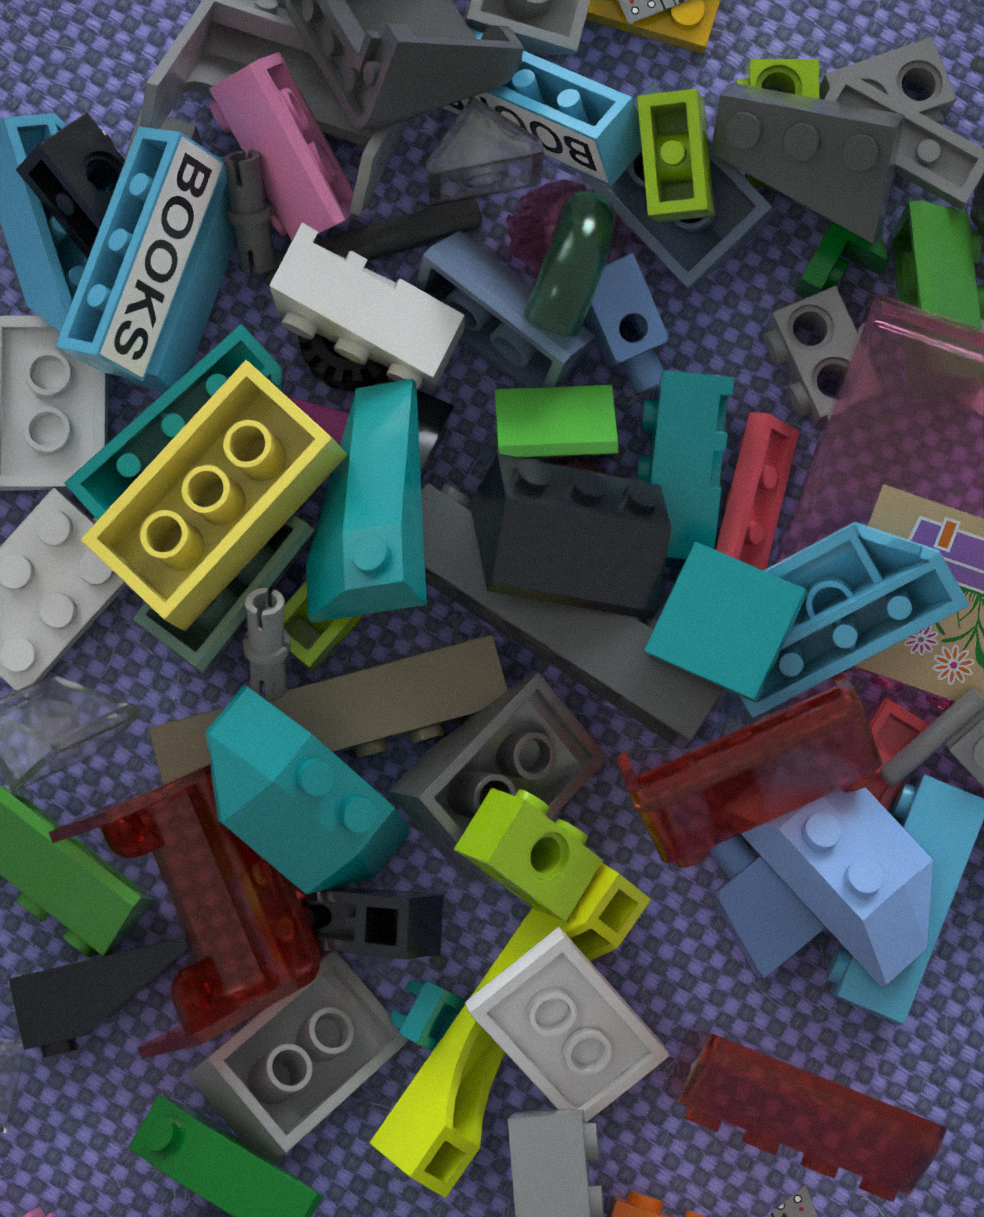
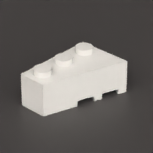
(364, 312)

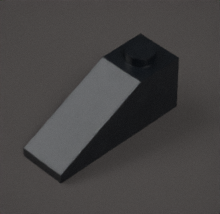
(375, 921)
(81, 996)

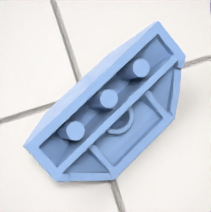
(855, 875)

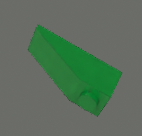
(219, 1164)

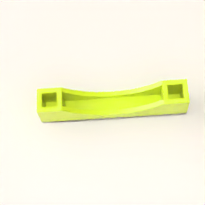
(441, 1113)

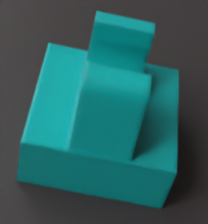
(430, 1014)

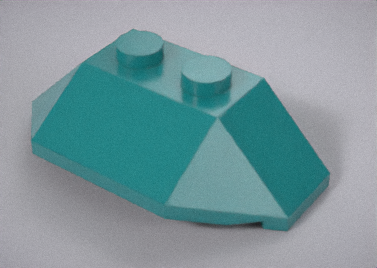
(138, 444)
(297, 799)

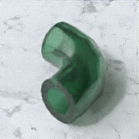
(572, 265)

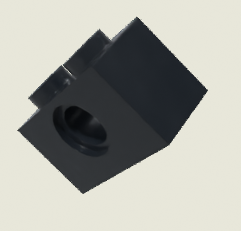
(62, 173)

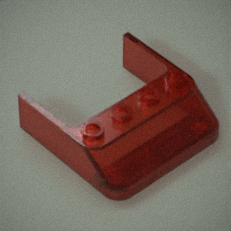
(804, 1113)

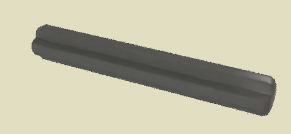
(400, 232)

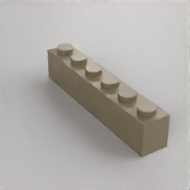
(364, 707)

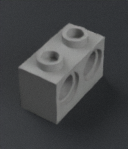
(908, 64)
(806, 362)

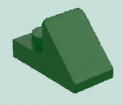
(826, 265)

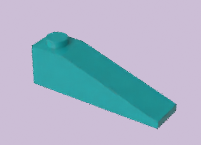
(371, 520)

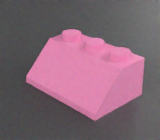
(296, 162)

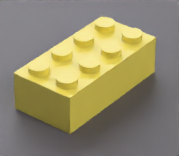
(214, 496)

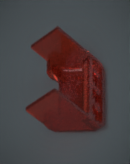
(755, 774)
(231, 903)

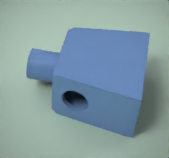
(626, 298)
(760, 908)

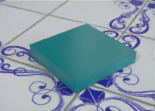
(725, 621)

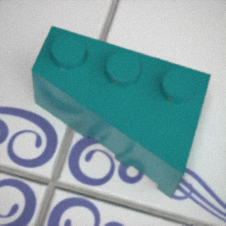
(687, 455)

